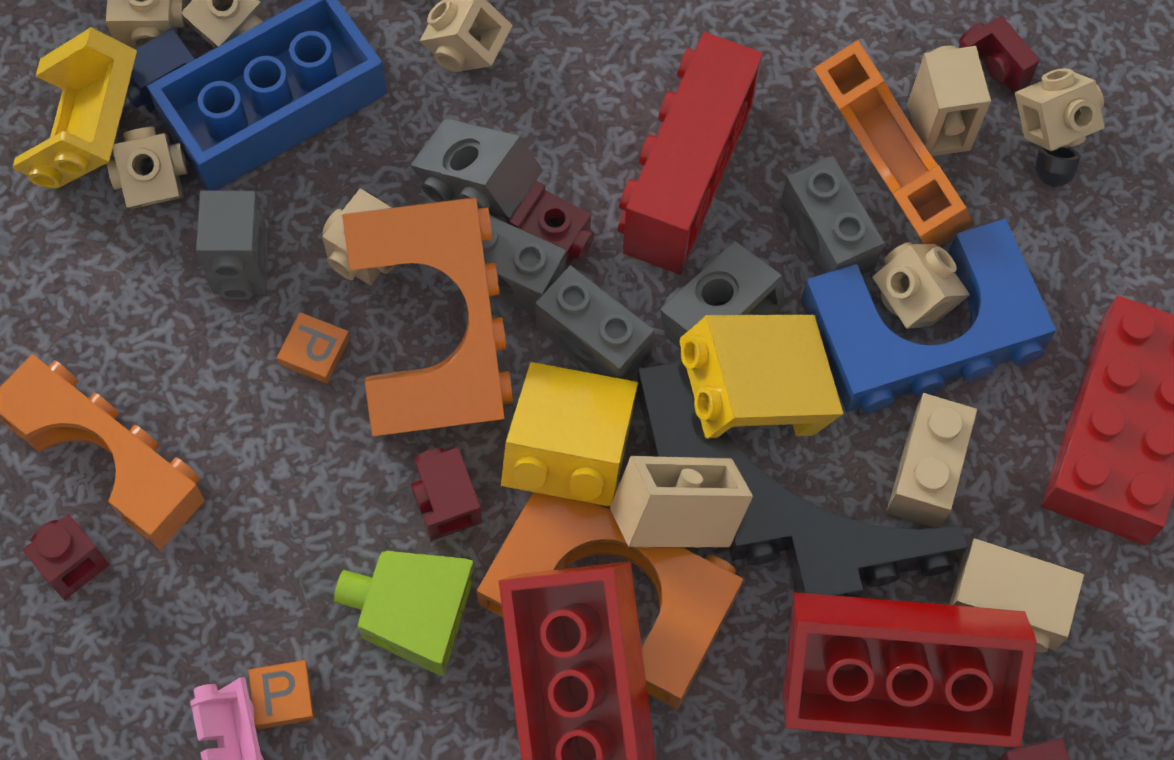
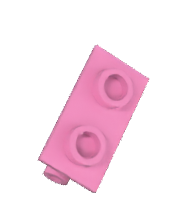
(229, 719)

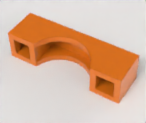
(893, 146)
(147, 491)

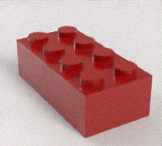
(689, 152)
(1120, 432)
(577, 664)
(908, 670)

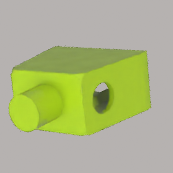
(411, 605)

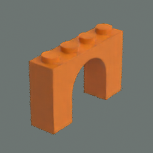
(468, 382)
(690, 589)

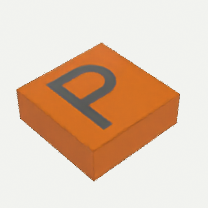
(313, 347)
(281, 694)

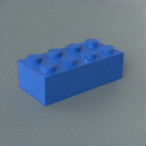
(268, 90)

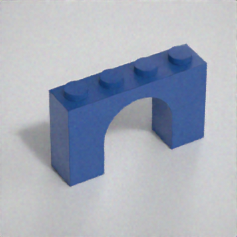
(877, 365)

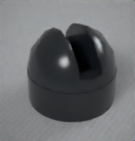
(1057, 166)

